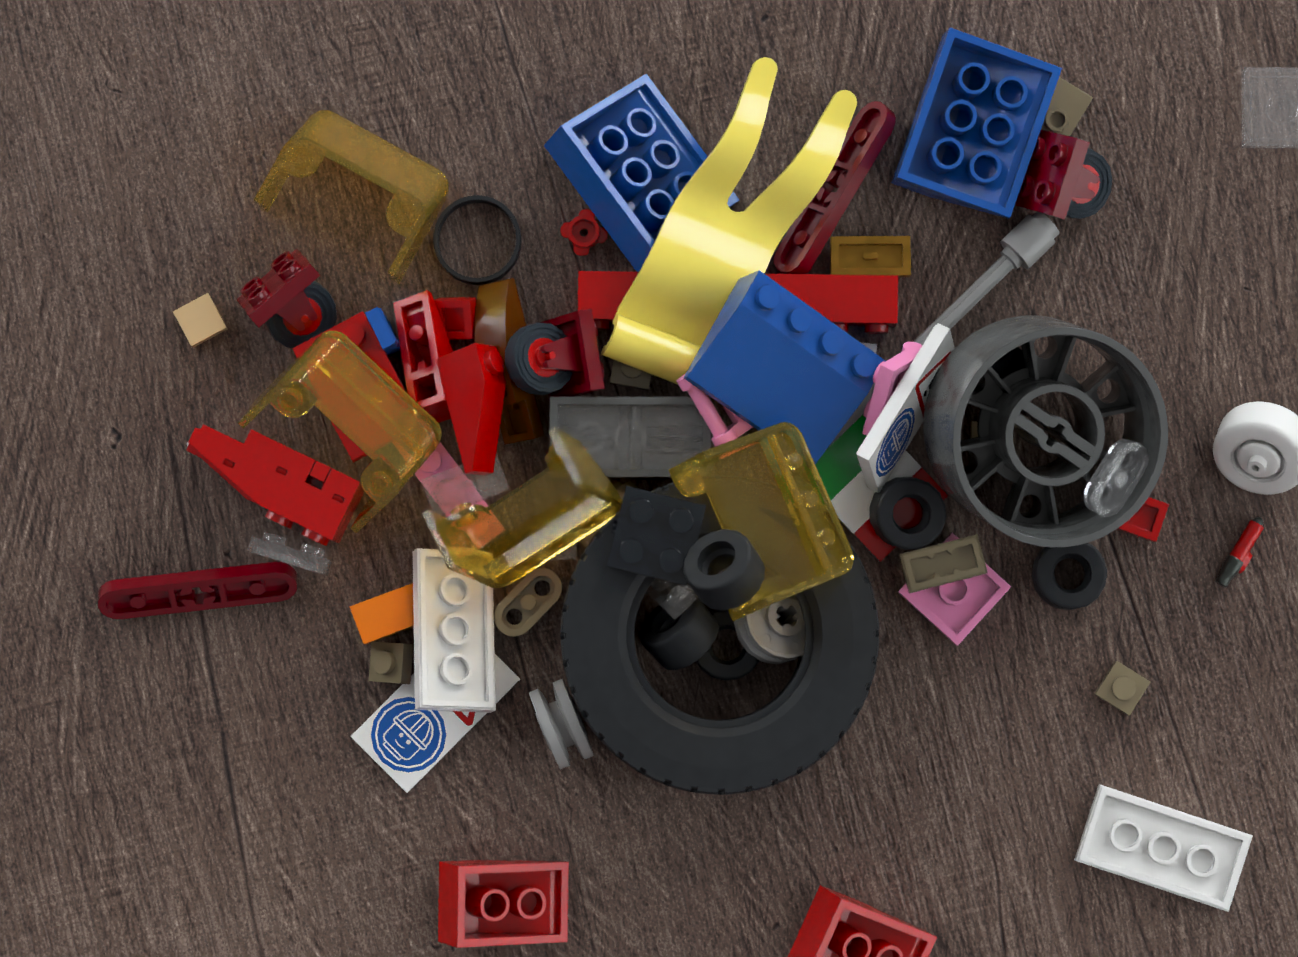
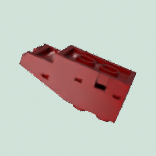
(282, 481)

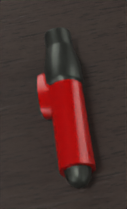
(1240, 554)

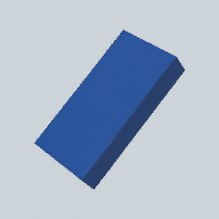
(383, 331)

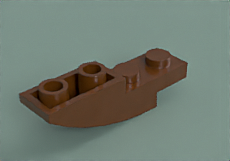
(496, 320)

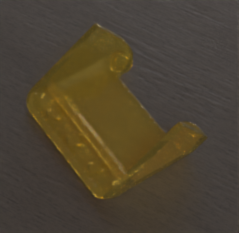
(777, 500)

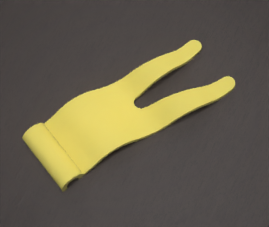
(709, 245)

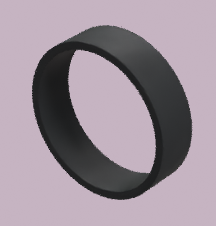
(469, 200)

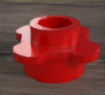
(583, 243)

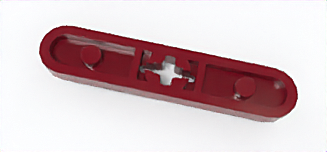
(818, 220)
(220, 589)

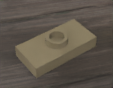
(1065, 108)
(943, 563)

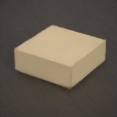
(200, 320)

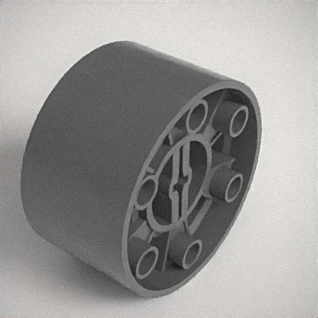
(970, 379)

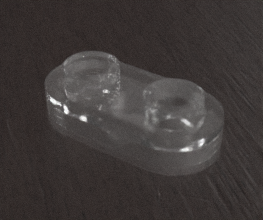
(1116, 477)

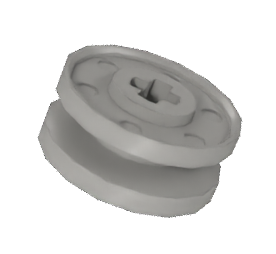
(767, 639)
(561, 724)

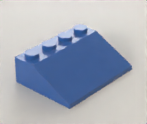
(976, 124)
(629, 163)
(782, 363)

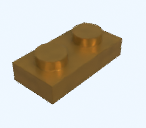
(870, 255)

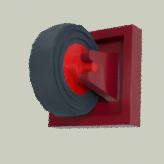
(1065, 178)
(289, 300)
(556, 356)

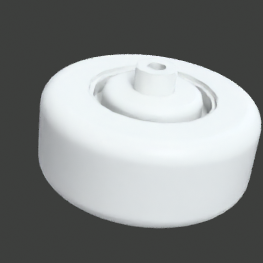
(1258, 448)

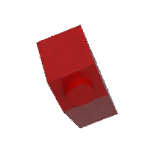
(421, 343)
(475, 400)

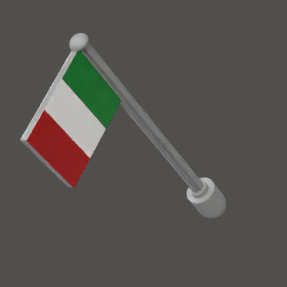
(839, 463)

